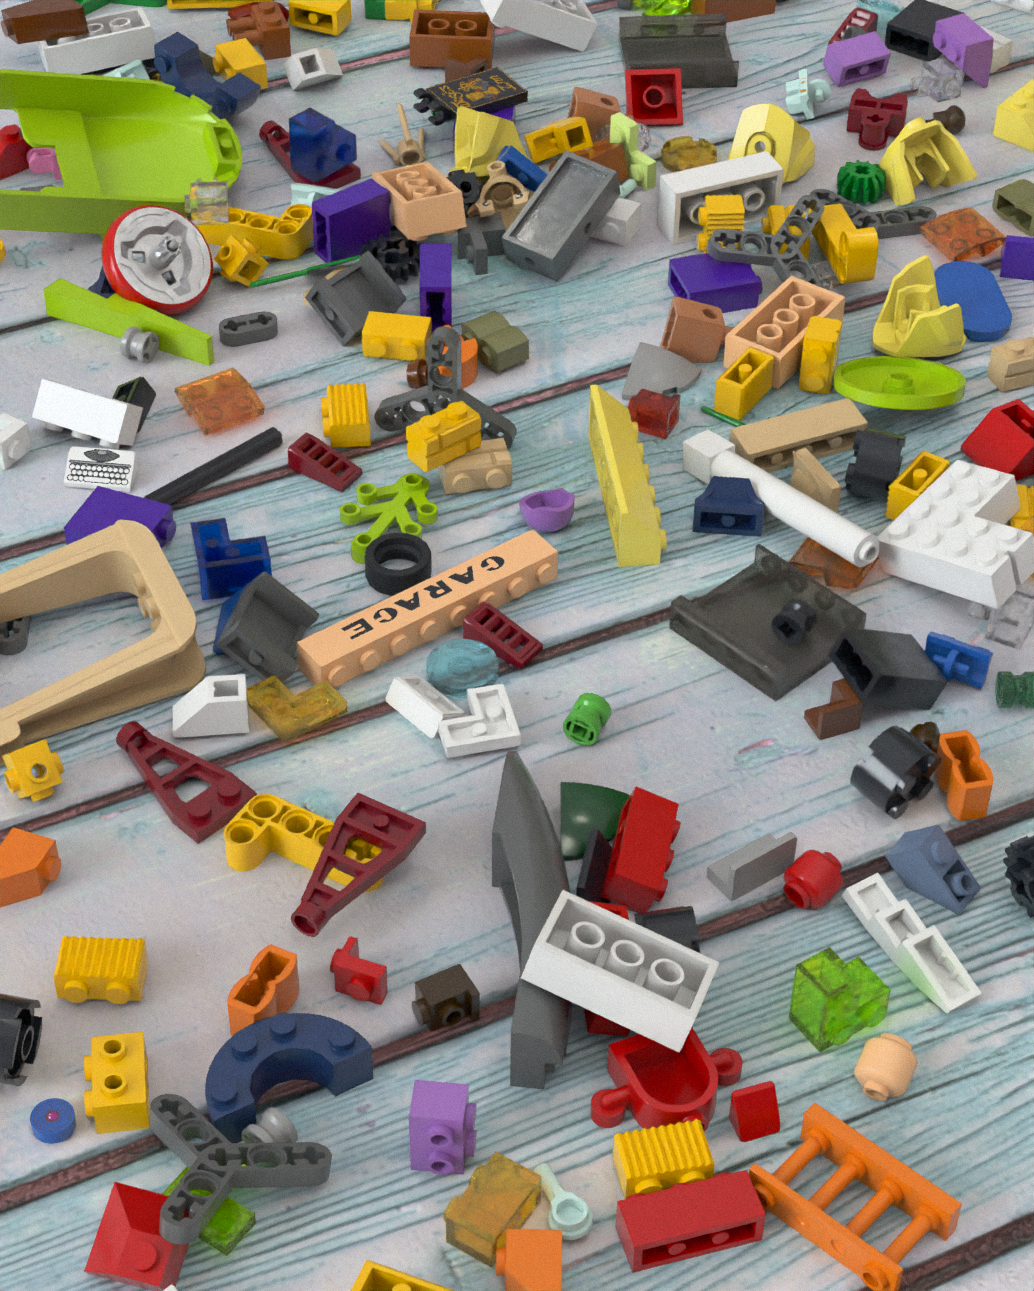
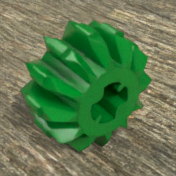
(861, 182)

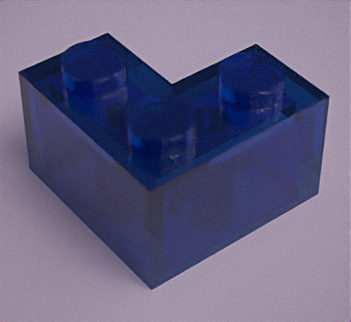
(319, 145)
(224, 563)

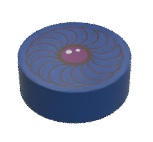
(53, 1120)

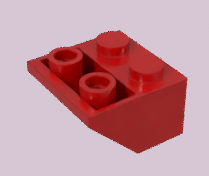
(1004, 440)

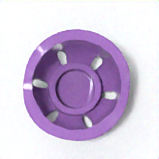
(548, 509)

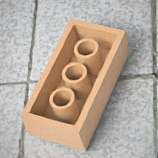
(422, 201)
(780, 325)

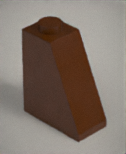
(44, 20)

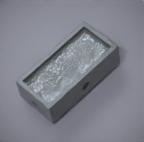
(561, 215)

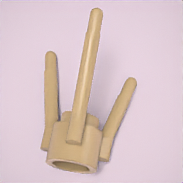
(408, 150)

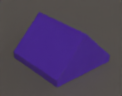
(1017, 258)

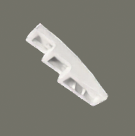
(910, 945)

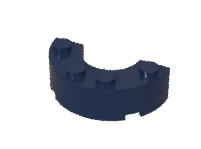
(181, 66)
(277, 1052)

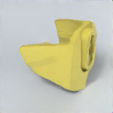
(782, 137)
(480, 140)
(928, 150)
(912, 317)

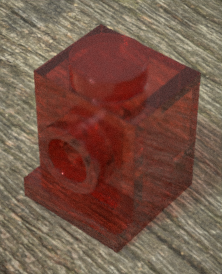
(654, 412)

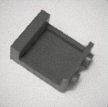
(351, 294)
(266, 628)

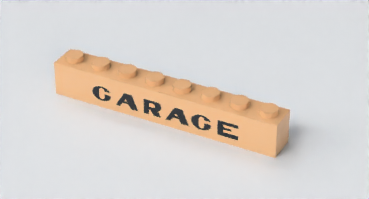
(426, 610)

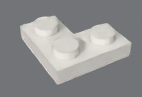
(487, 729)

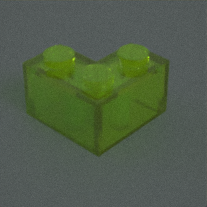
(836, 999)

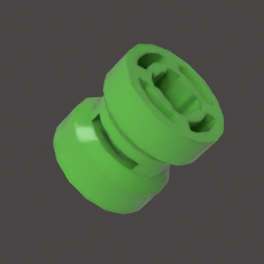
(587, 719)

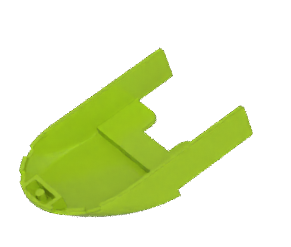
(115, 148)

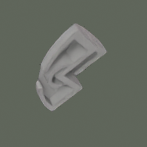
(659, 372)

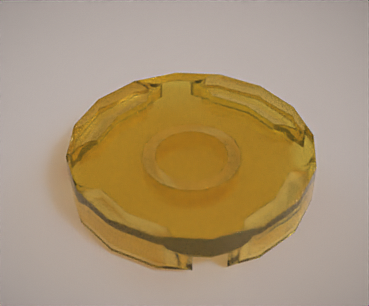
(684, 153)

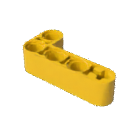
(275, 236)
(847, 249)
(289, 831)

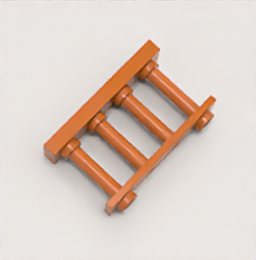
(880, 1171)

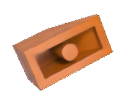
(26, 866)
(531, 1260)

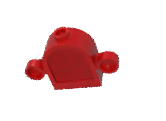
(662, 1083)

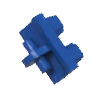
(958, 659)

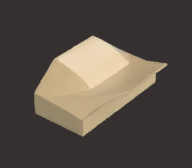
(814, 480)

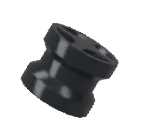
(793, 621)

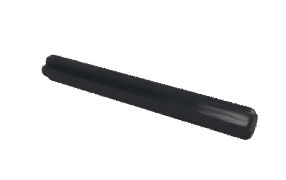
(217, 467)

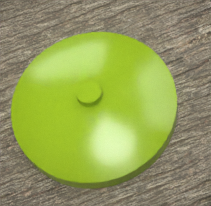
(899, 383)

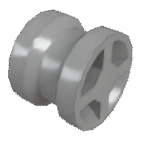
(139, 344)
(271, 1128)

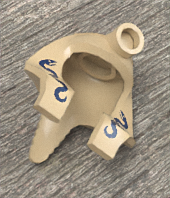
(501, 195)

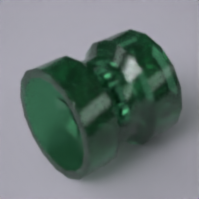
(1014, 689)

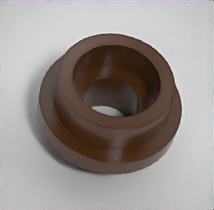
(417, 373)

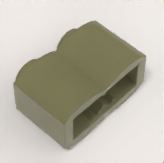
(1016, 205)
(497, 341)

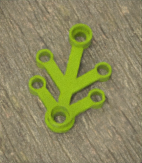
(408, 489)

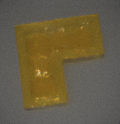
(294, 714)

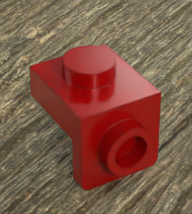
(357, 976)

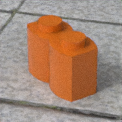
(963, 775)
(266, 990)

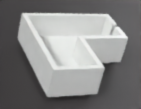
(959, 537)

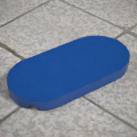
(979, 296)

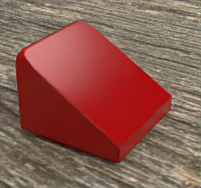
(755, 1111)

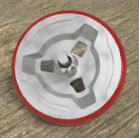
(168, 245)

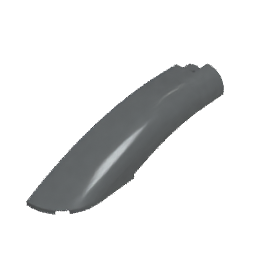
(531, 878)

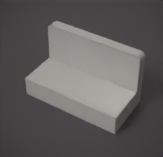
(753, 865)

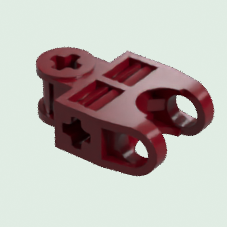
(876, 118)

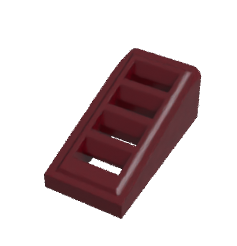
(858, 17)
(310, 448)
(487, 619)

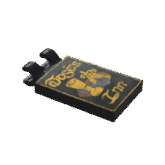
(481, 92)

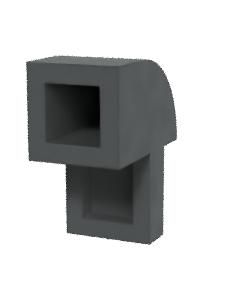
(480, 240)

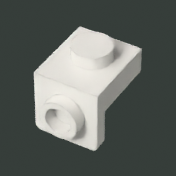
(13, 440)

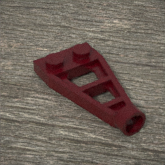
(280, 144)
(203, 813)
(368, 821)

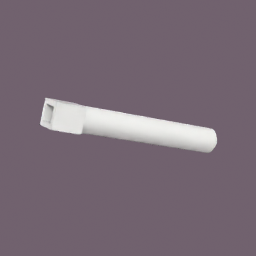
(712, 455)

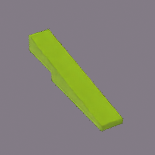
(117, 314)

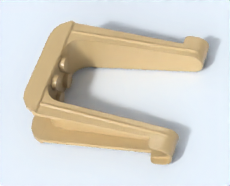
(153, 669)

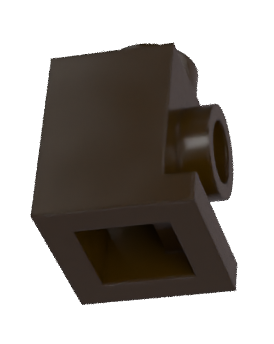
(446, 999)

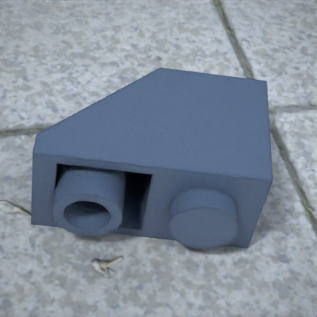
(933, 868)

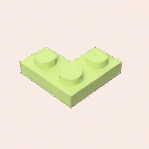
(639, 165)

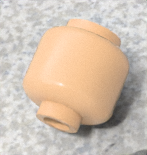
(885, 1067)

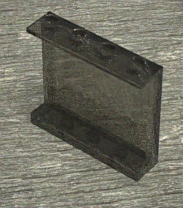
(680, 41)
(737, 617)

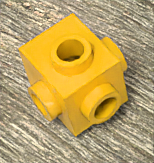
(240, 260)
(19, 766)

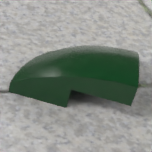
(584, 809)

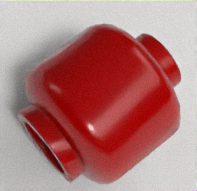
(813, 879)

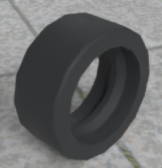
(397, 547)

